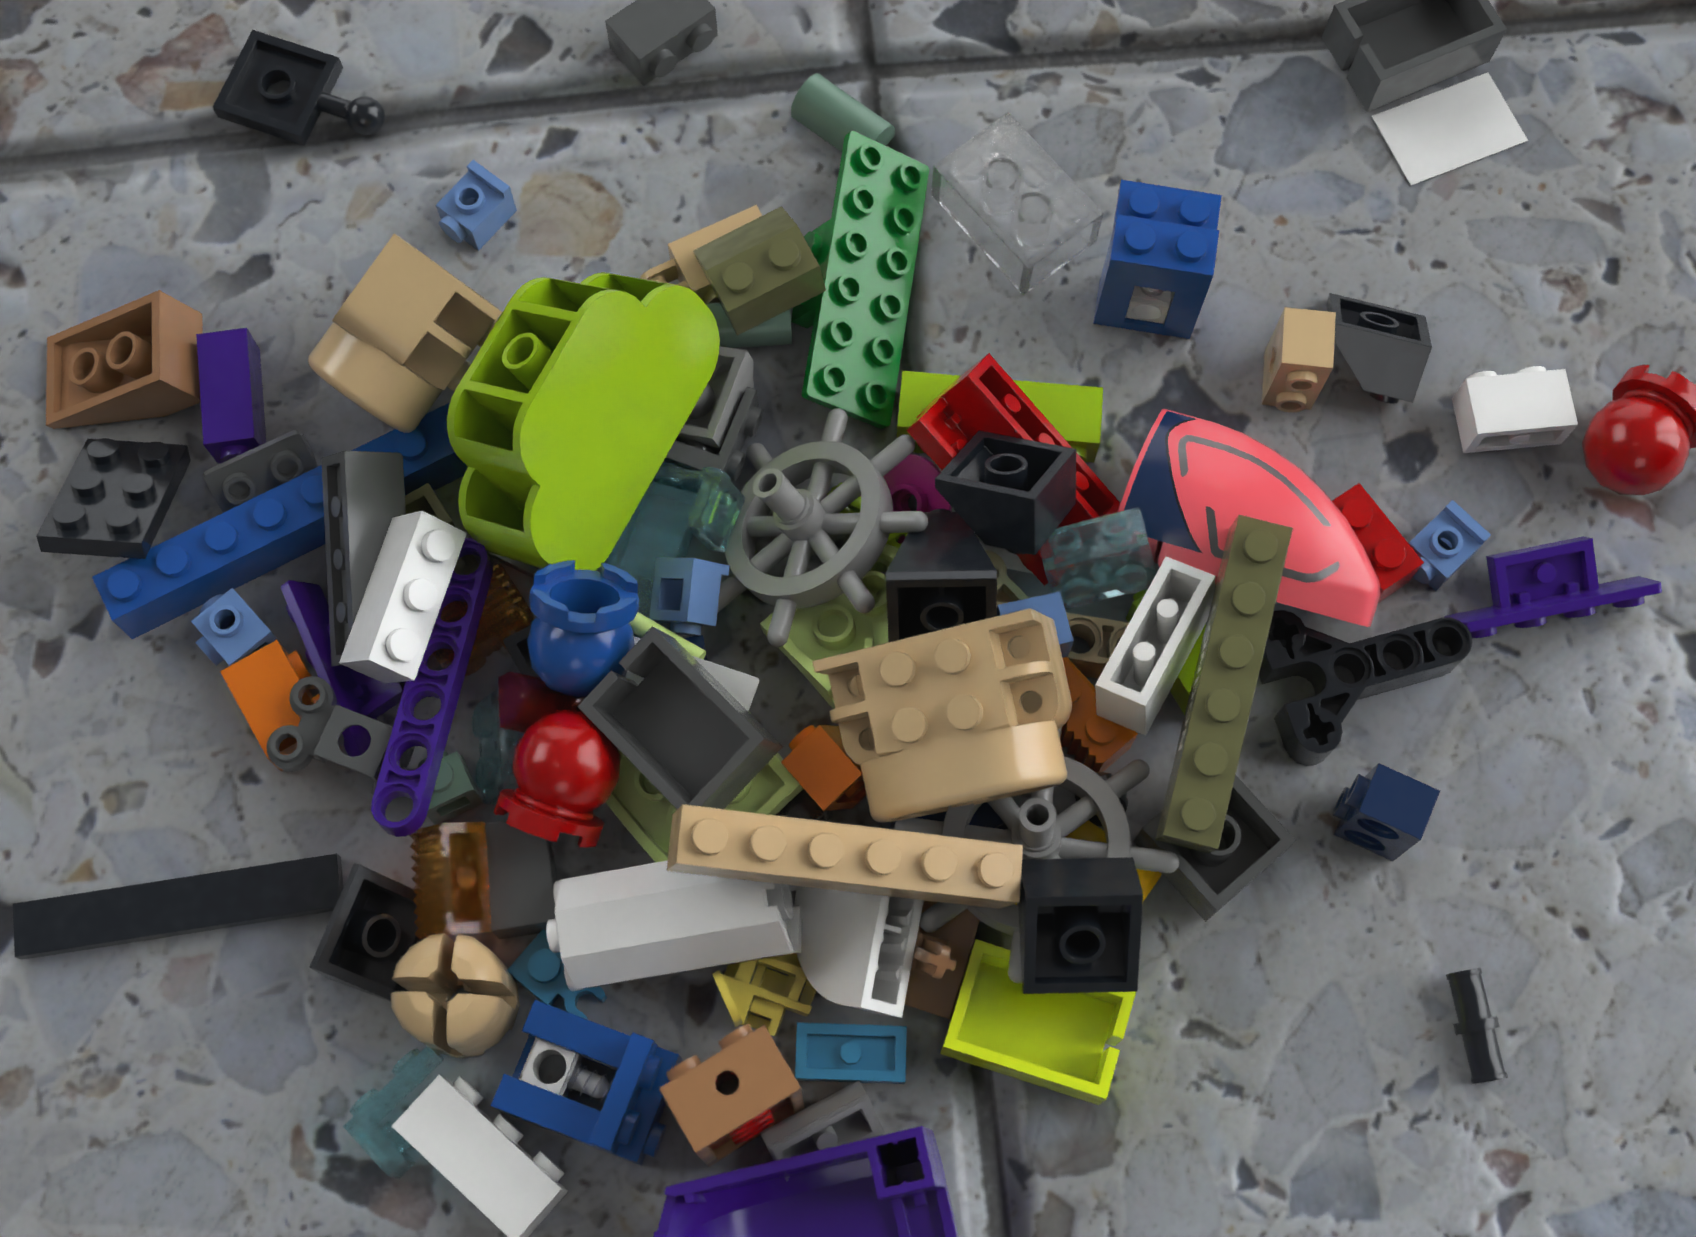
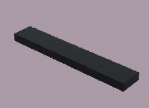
(177, 906)

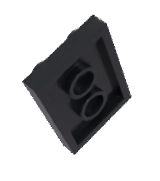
(114, 498)

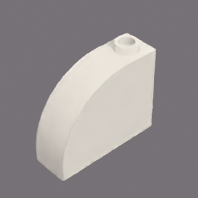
(858, 947)

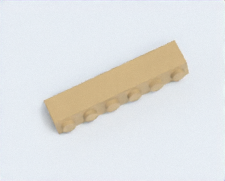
(844, 857)

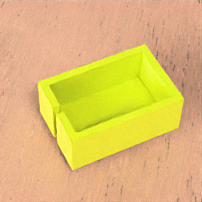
(1036, 1037)

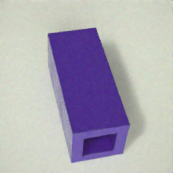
(230, 393)

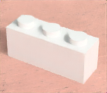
(403, 598)
(1155, 646)
(482, 1156)

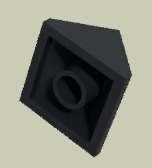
(368, 933)

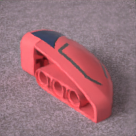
(1203, 475)

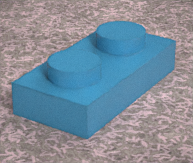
(850, 1053)

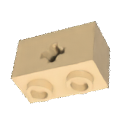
(1298, 359)

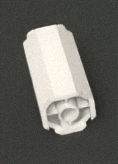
(666, 923)

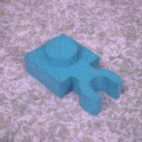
(544, 976)

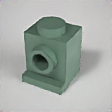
(454, 789)

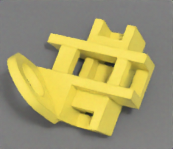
(767, 994)

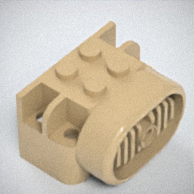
(402, 336)
(954, 714)

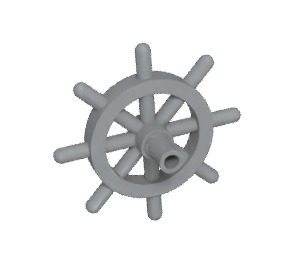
(810, 523)
(1044, 838)

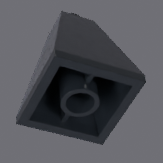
(939, 579)

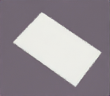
(1449, 128)

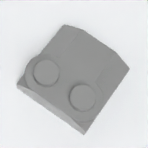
(720, 399)

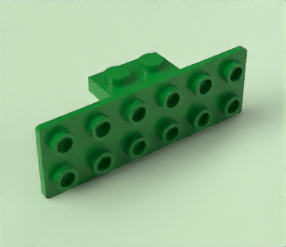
(868, 277)

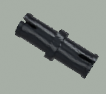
(1476, 1026)

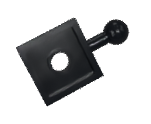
(296, 110)

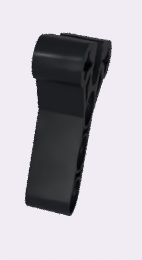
(1313, 657)

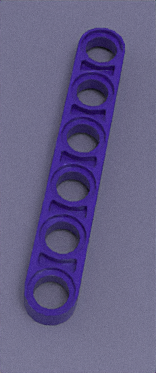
(442, 684)

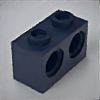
(1384, 811)

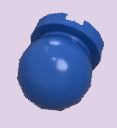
(580, 625)

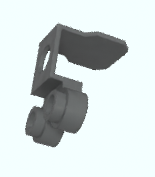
(320, 734)

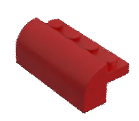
(992, 402)

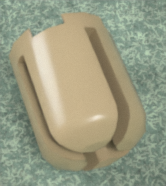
(467, 1022)

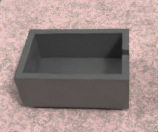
(1409, 43)
(680, 725)

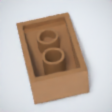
(124, 364)

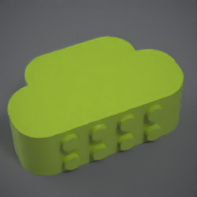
(576, 412)

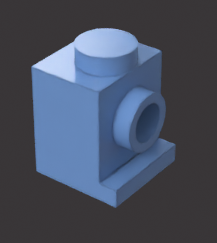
(476, 207)
(1454, 532)
(686, 593)

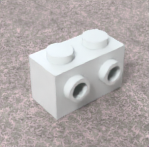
(1514, 410)

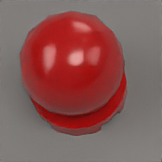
(1642, 433)
(561, 776)

